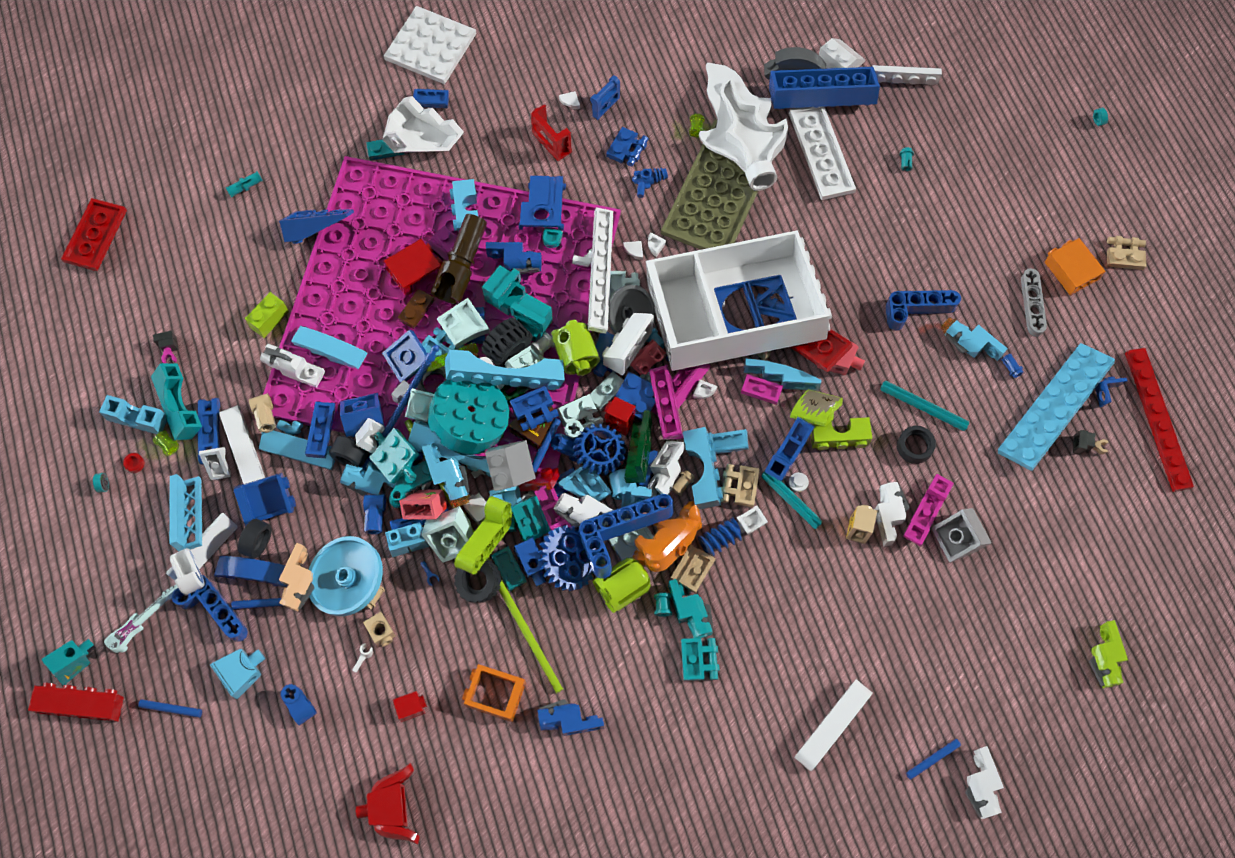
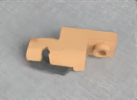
(297, 580)

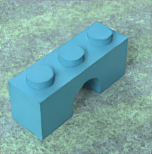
(463, 195)
(144, 418)

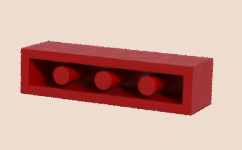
(76, 703)

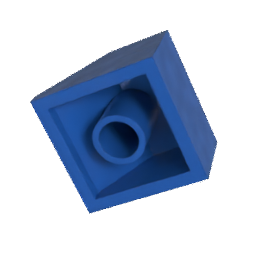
(357, 410)

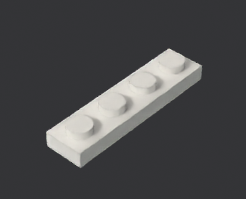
(908, 75)

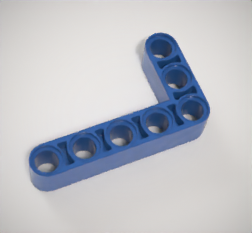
(618, 527)

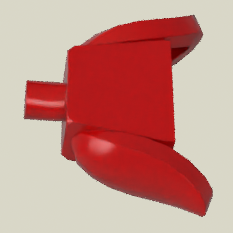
(387, 807)

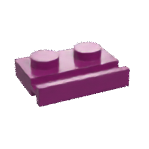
(442, 242)

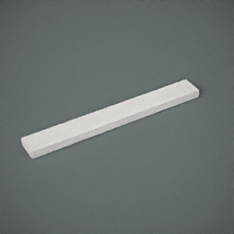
(600, 271)

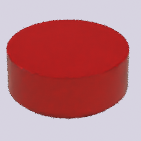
(133, 463)

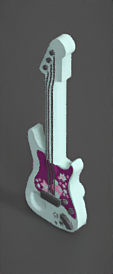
(120, 638)

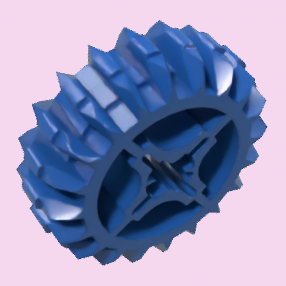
(603, 455)

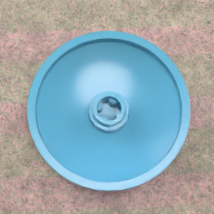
(345, 576)

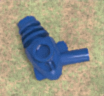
(646, 178)

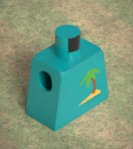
(68, 660)

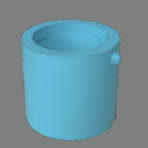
(617, 482)

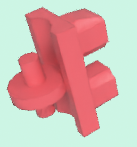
(647, 357)

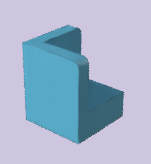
(510, 495)

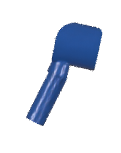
(429, 573)

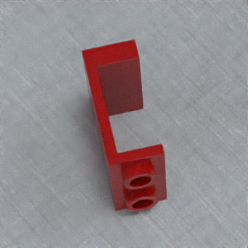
(412, 265)

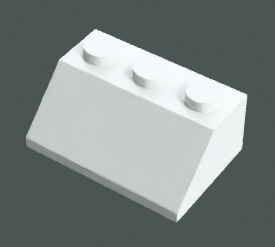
(628, 342)

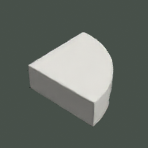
(570, 100)
(655, 244)
(634, 249)
(704, 390)

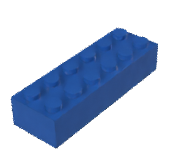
(824, 87)

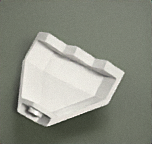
(419, 129)

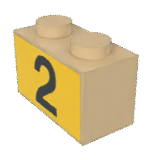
(861, 524)

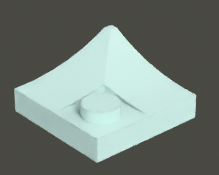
(463, 323)

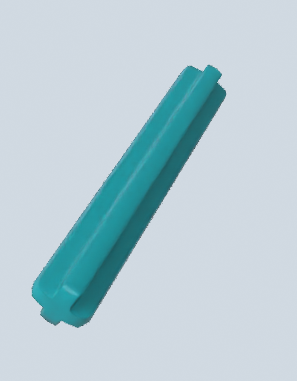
(795, 502)

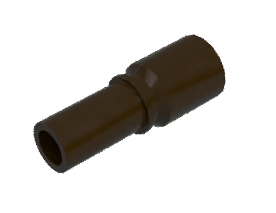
(456, 272)

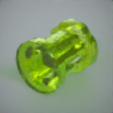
(696, 124)
(166, 443)

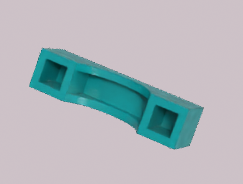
(168, 385)

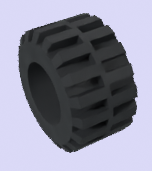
(506, 341)

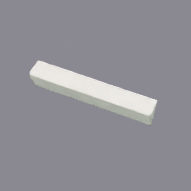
(212, 539)

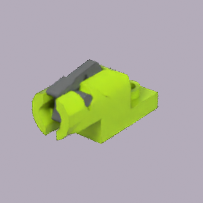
(1108, 656)

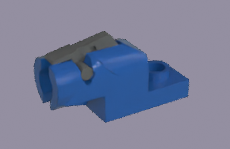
(515, 256)
(568, 717)

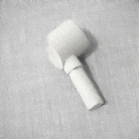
(363, 656)

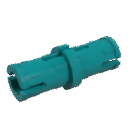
(244, 184)

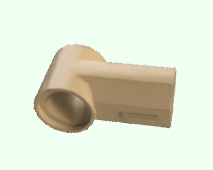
(262, 409)

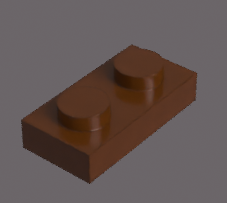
(416, 308)

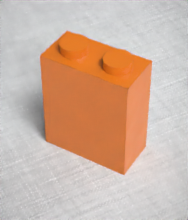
(1074, 266)

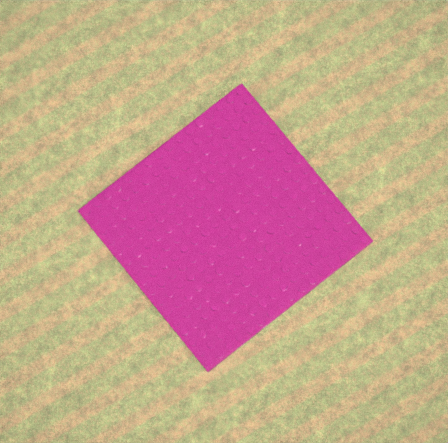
(358, 302)

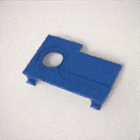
(544, 194)

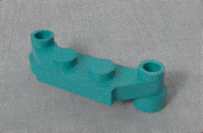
(405, 486)

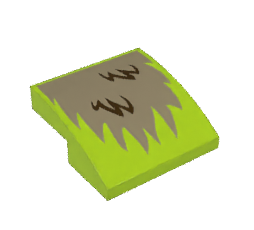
(816, 407)

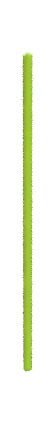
(515, 612)

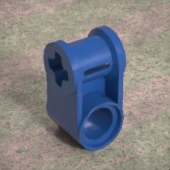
(299, 707)

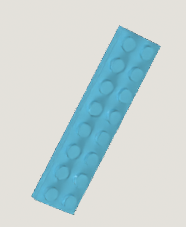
(1056, 406)

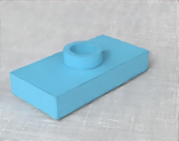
(730, 441)

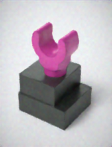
(167, 343)

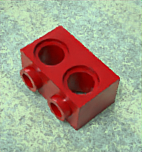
(620, 415)

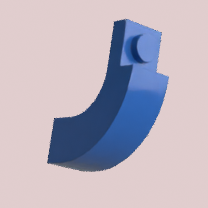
(790, 449)

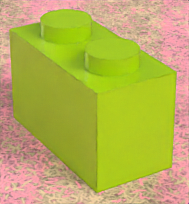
(266, 315)

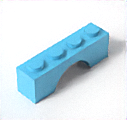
(706, 490)

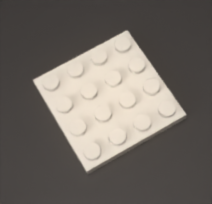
(430, 44)

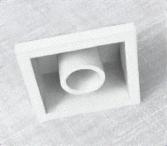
(839, 55)

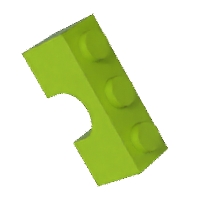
(858, 435)

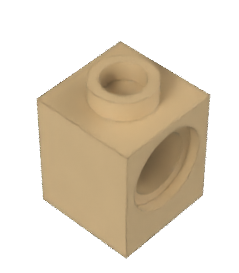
(373, 624)

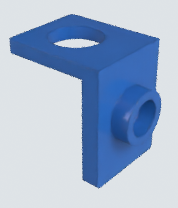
(1109, 382)

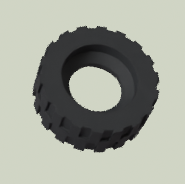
(483, 595)

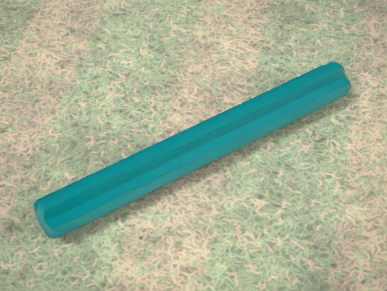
(924, 405)

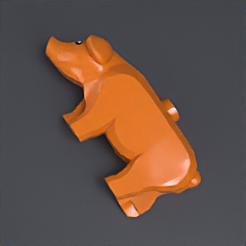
(670, 540)

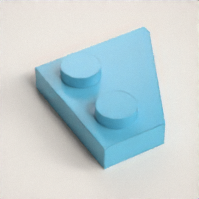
(582, 483)

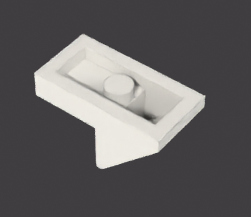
(215, 463)

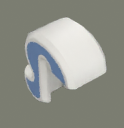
(187, 572)

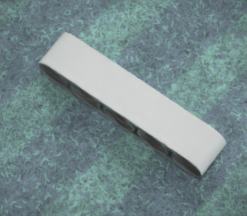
(241, 444)
(833, 725)

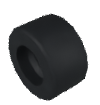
(347, 452)

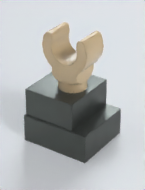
(1086, 441)

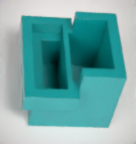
(503, 289)
(532, 315)

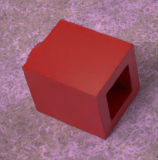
(409, 706)

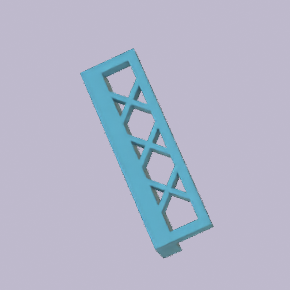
(180, 515)

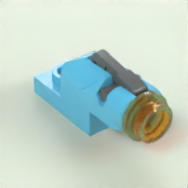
(973, 341)
(448, 472)

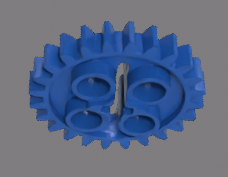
(567, 559)

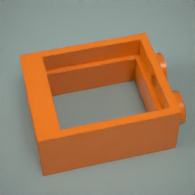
(514, 700)

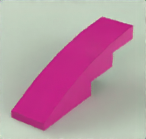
(548, 500)

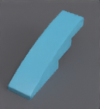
(329, 347)
(788, 376)

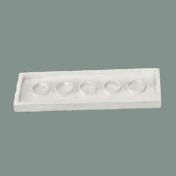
(822, 152)

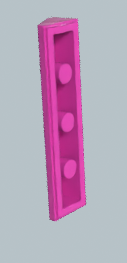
(685, 382)
(666, 403)

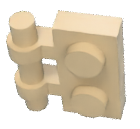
(1126, 258)
(746, 485)

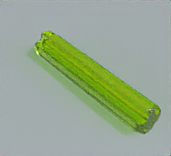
(440, 360)

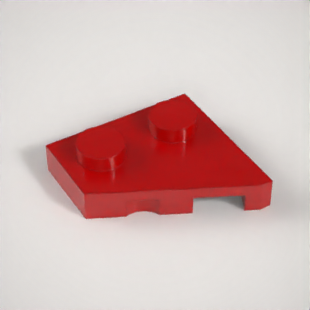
(544, 477)

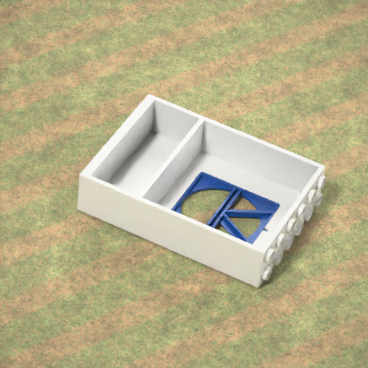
(694, 285)

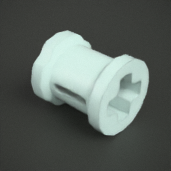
(568, 432)

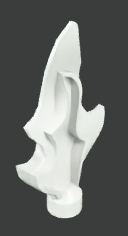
(743, 127)

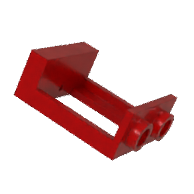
(561, 141)

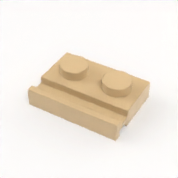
(693, 568)

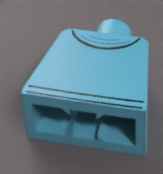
(238, 671)

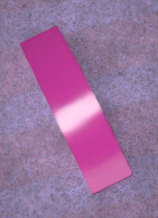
(928, 510)

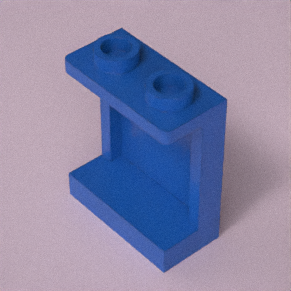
(264, 498)

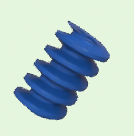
(720, 537)

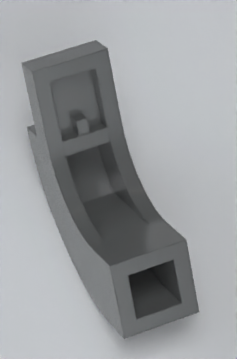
(794, 59)

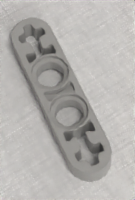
(1033, 302)

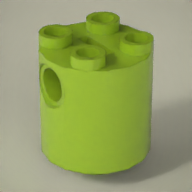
(575, 348)

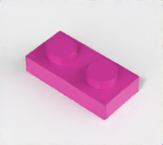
(762, 389)

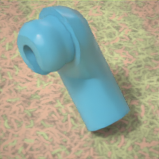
(290, 429)

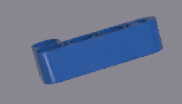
(945, 302)
(215, 610)

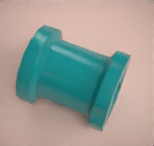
(663, 604)

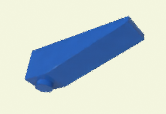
(308, 222)

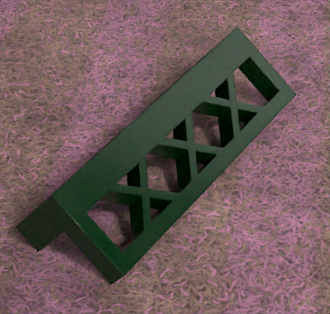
(639, 450)

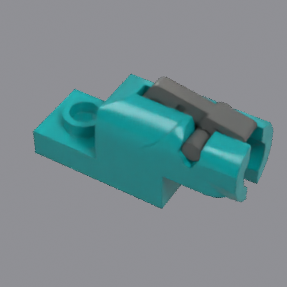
(691, 610)

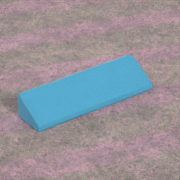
(292, 448)

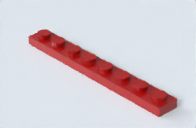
(1159, 420)

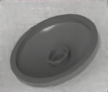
(631, 300)

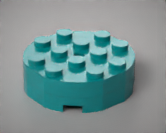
(468, 416)

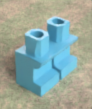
(406, 537)

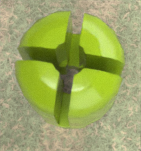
(624, 585)

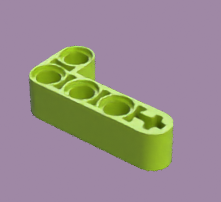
(486, 537)

